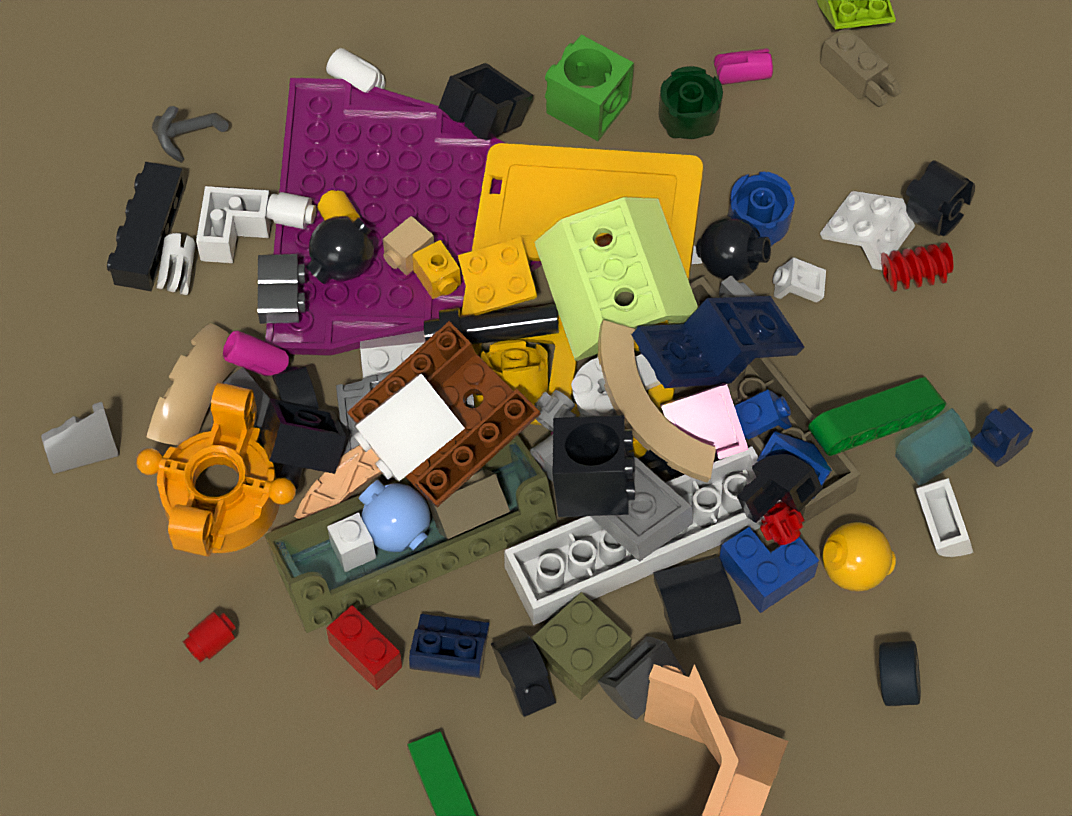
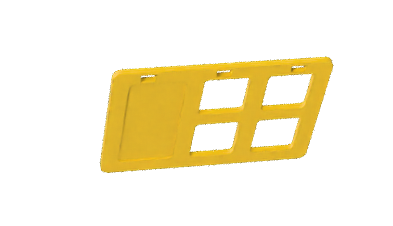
(558, 182)

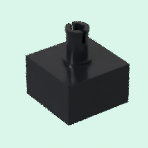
(301, 438)

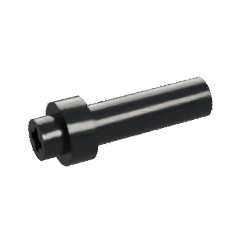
(498, 324)

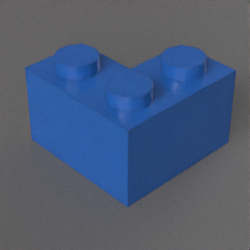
(767, 575)

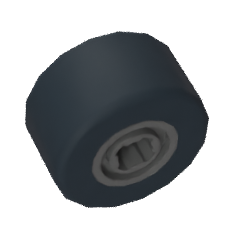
(899, 673)

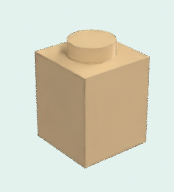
(405, 241)

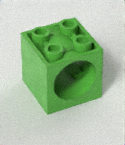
(588, 108)

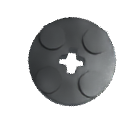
(938, 198)

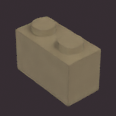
(471, 505)

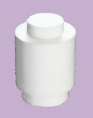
(291, 210)

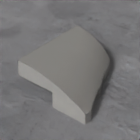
(80, 441)

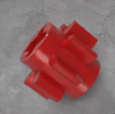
(782, 524)

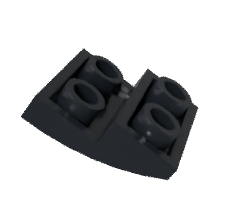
(697, 598)

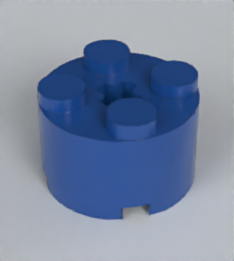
(765, 203)

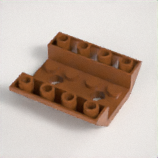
(455, 374)

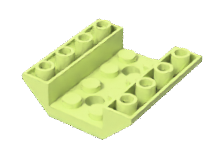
(637, 261)

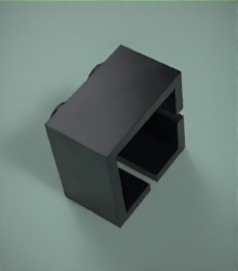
(485, 101)

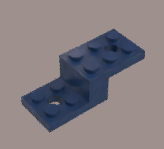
(717, 341)

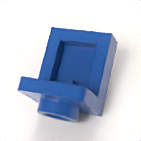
(763, 414)

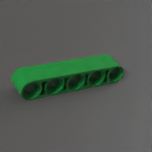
(876, 416)

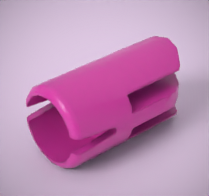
(744, 66)
(254, 354)

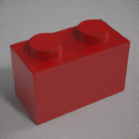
(364, 647)

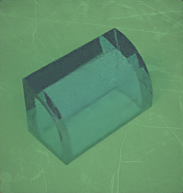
(935, 447)

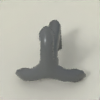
(166, 129)

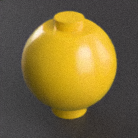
(857, 556)

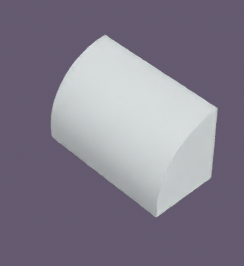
(944, 519)

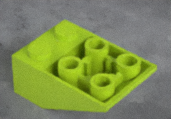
(857, 12)

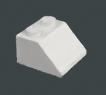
(389, 352)

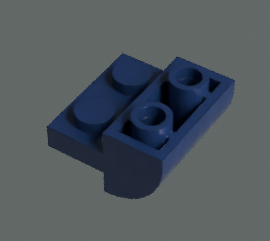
(449, 646)

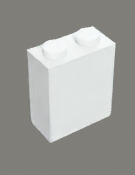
(407, 428)

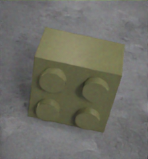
(581, 645)

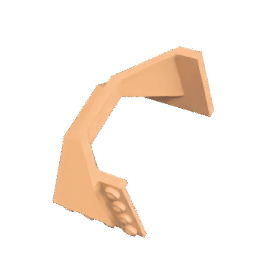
(745, 754)

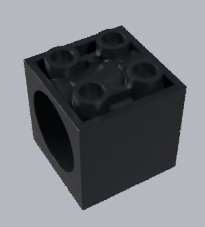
(593, 466)

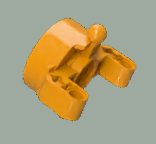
(232, 520)

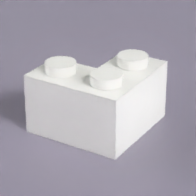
(228, 215)

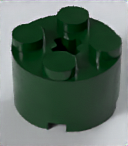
(690, 103)

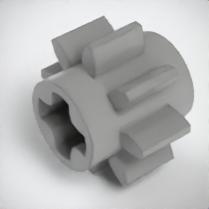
(552, 407)

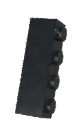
(147, 223)

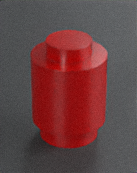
(210, 636)

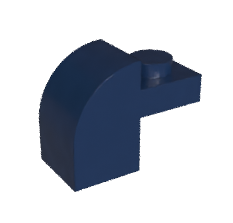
(1002, 436)

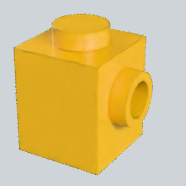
(436, 270)

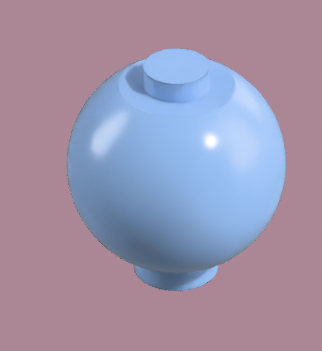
(395, 516)

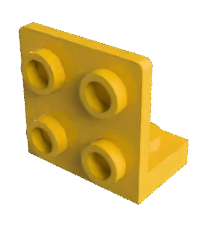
(497, 276)

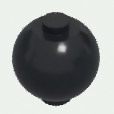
(732, 248)
(340, 249)

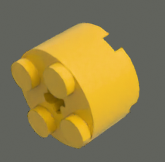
(520, 367)

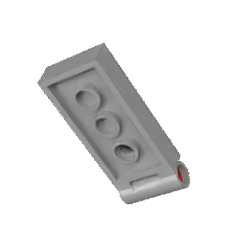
(653, 515)

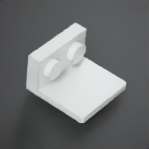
(871, 222)

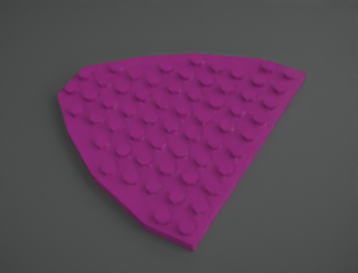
(392, 163)

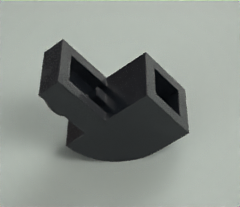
(295, 386)
(777, 479)
(525, 671)

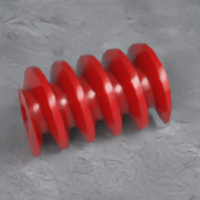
(917, 265)

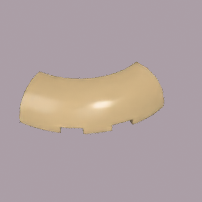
(194, 380)

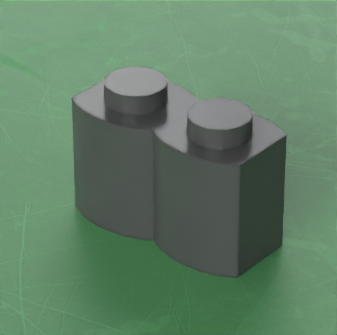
(279, 288)

